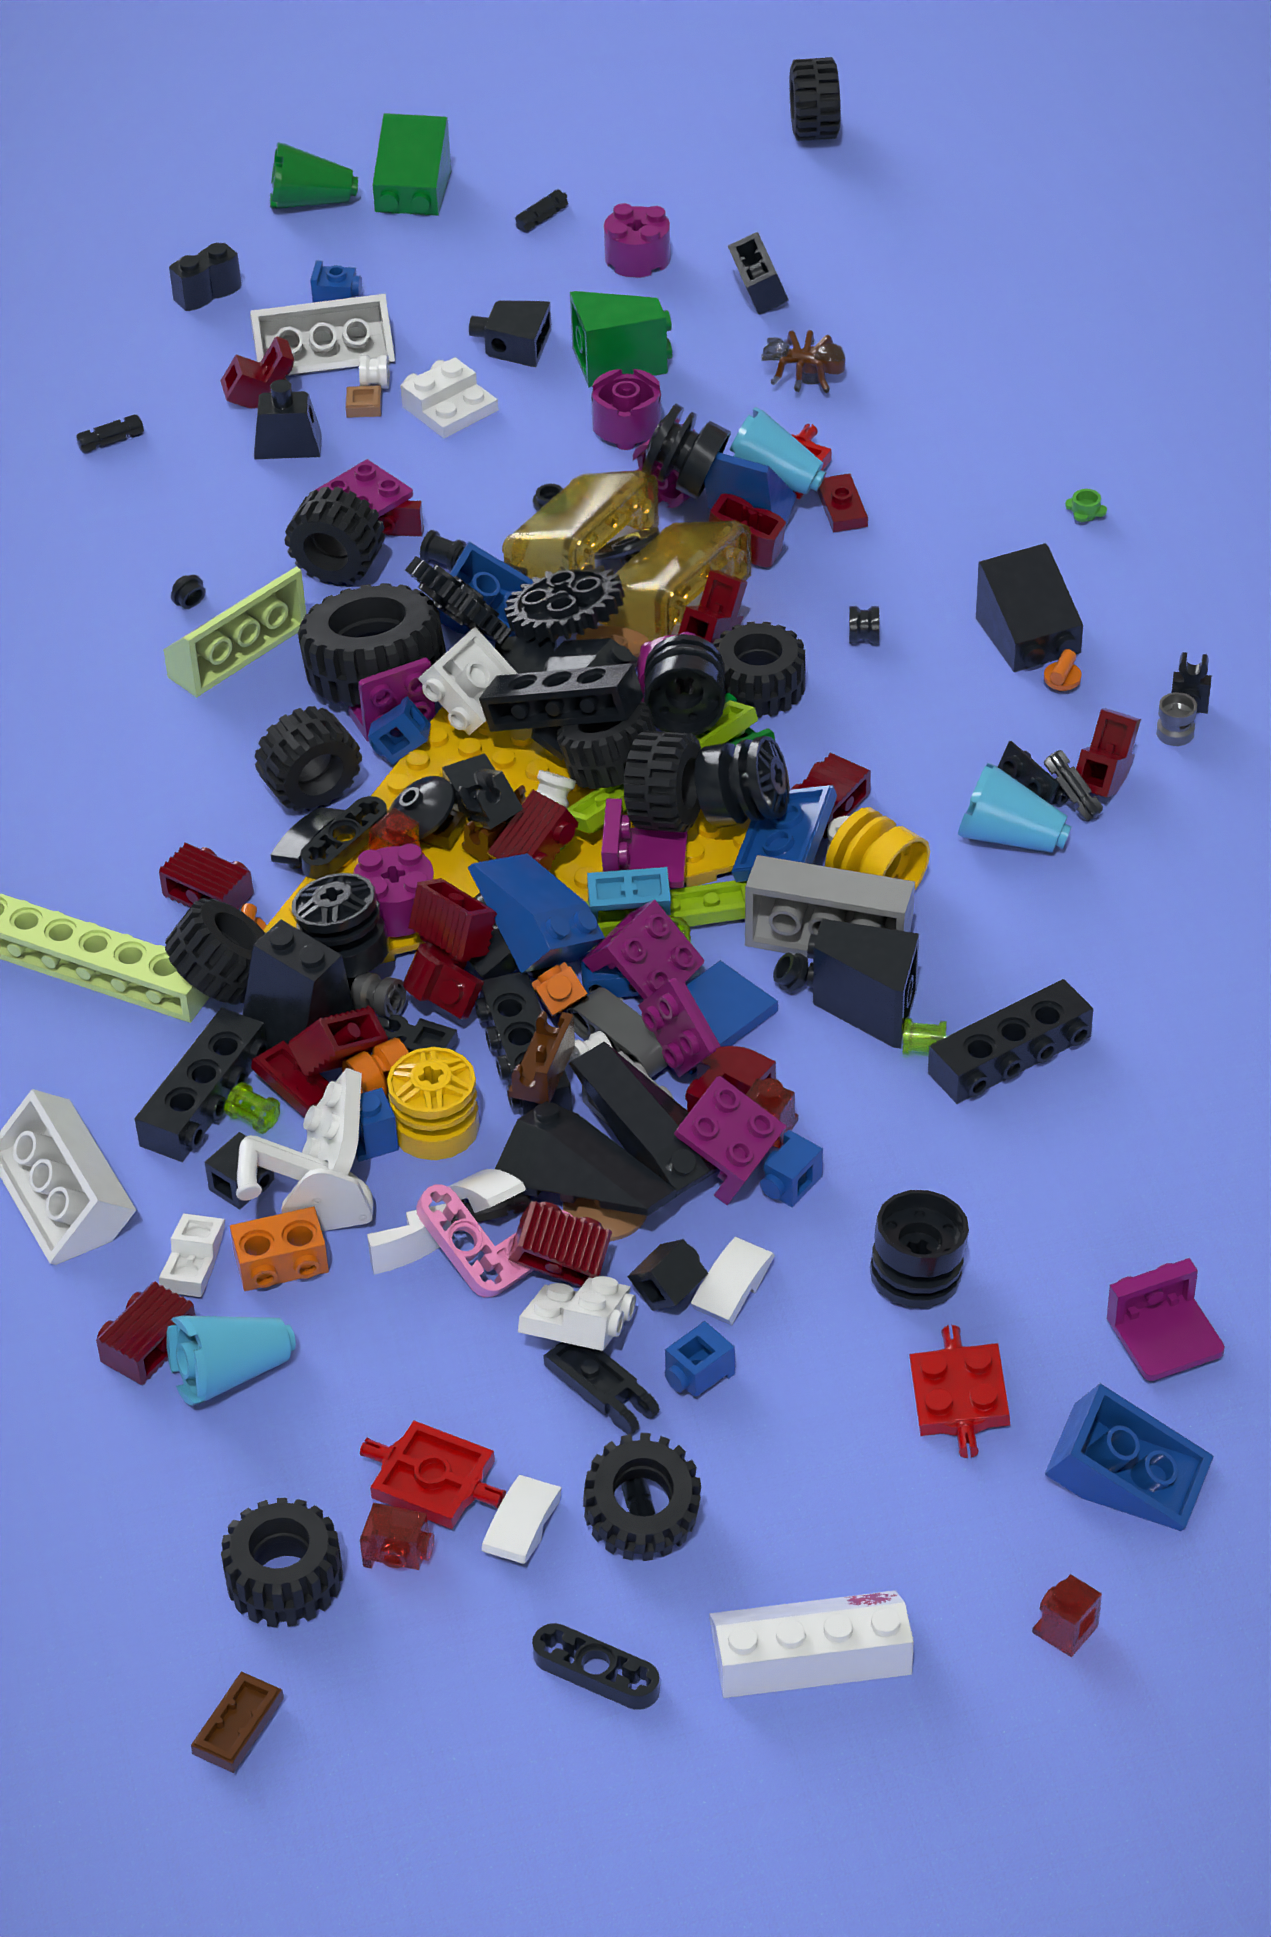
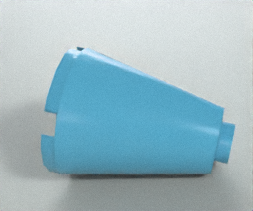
(770, 444)
(1012, 814)
(224, 1352)

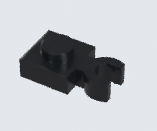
(1193, 681)
(422, 1035)

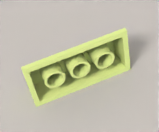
(238, 635)

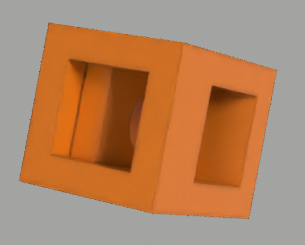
(559, 989)

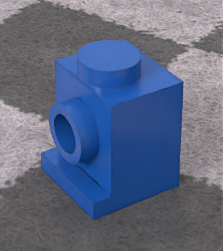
(334, 282)
(396, 744)
(376, 1126)
(792, 1169)
(699, 1360)

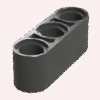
(622, 1027)

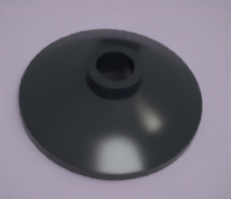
(627, 546)
(426, 802)

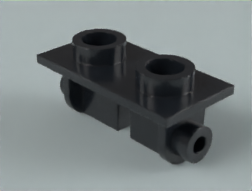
(1031, 775)

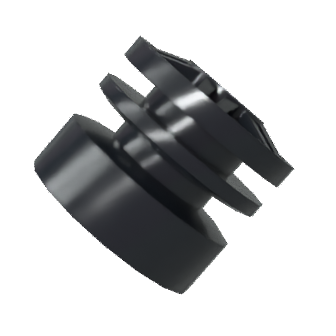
(684, 450)
(684, 684)
(742, 782)
(346, 917)
(919, 1248)

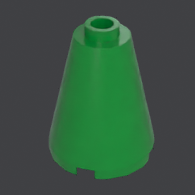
(308, 179)

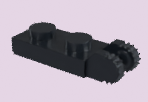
(601, 1383)

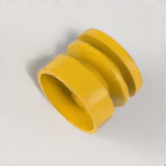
(878, 847)
(434, 1103)

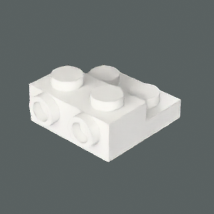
(447, 397)
(462, 678)
(581, 1316)

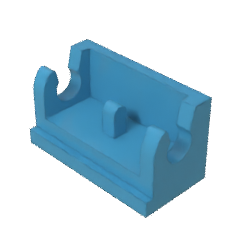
(628, 889)

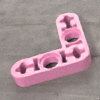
(494, 1256)

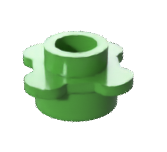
(1086, 505)

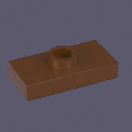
(237, 1722)

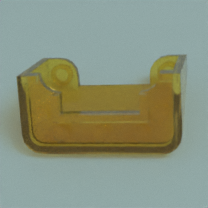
(583, 521)
(675, 571)

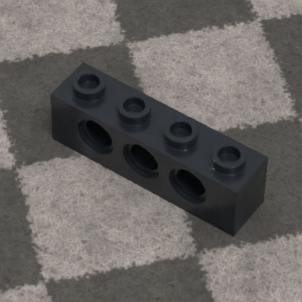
(561, 697)
(511, 1014)
(1010, 1041)
(199, 1085)

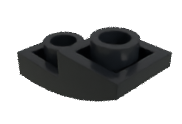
(290, 846)

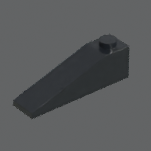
(580, 654)
(641, 1116)
(571, 1157)

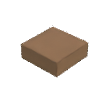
(363, 401)

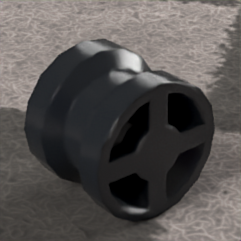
(863, 624)

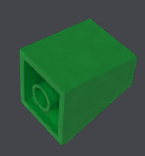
(412, 164)
(619, 334)

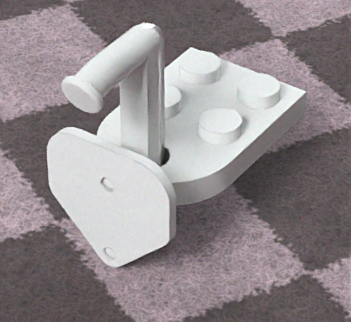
(324, 1163)

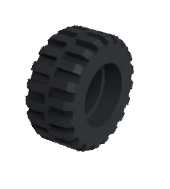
(365, 635)

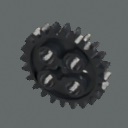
(458, 600)
(564, 603)

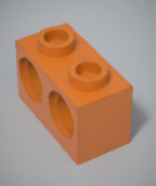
(279, 1248)

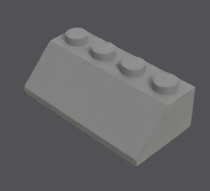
(791, 898)

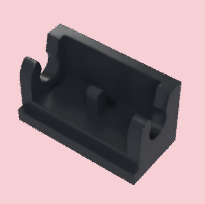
(493, 802)

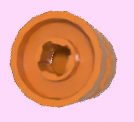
(377, 1066)

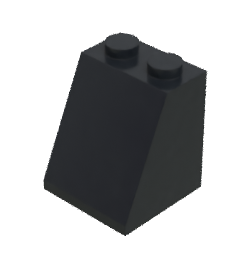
(1027, 608)
(865, 976)
(294, 983)

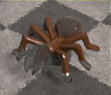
(810, 360)

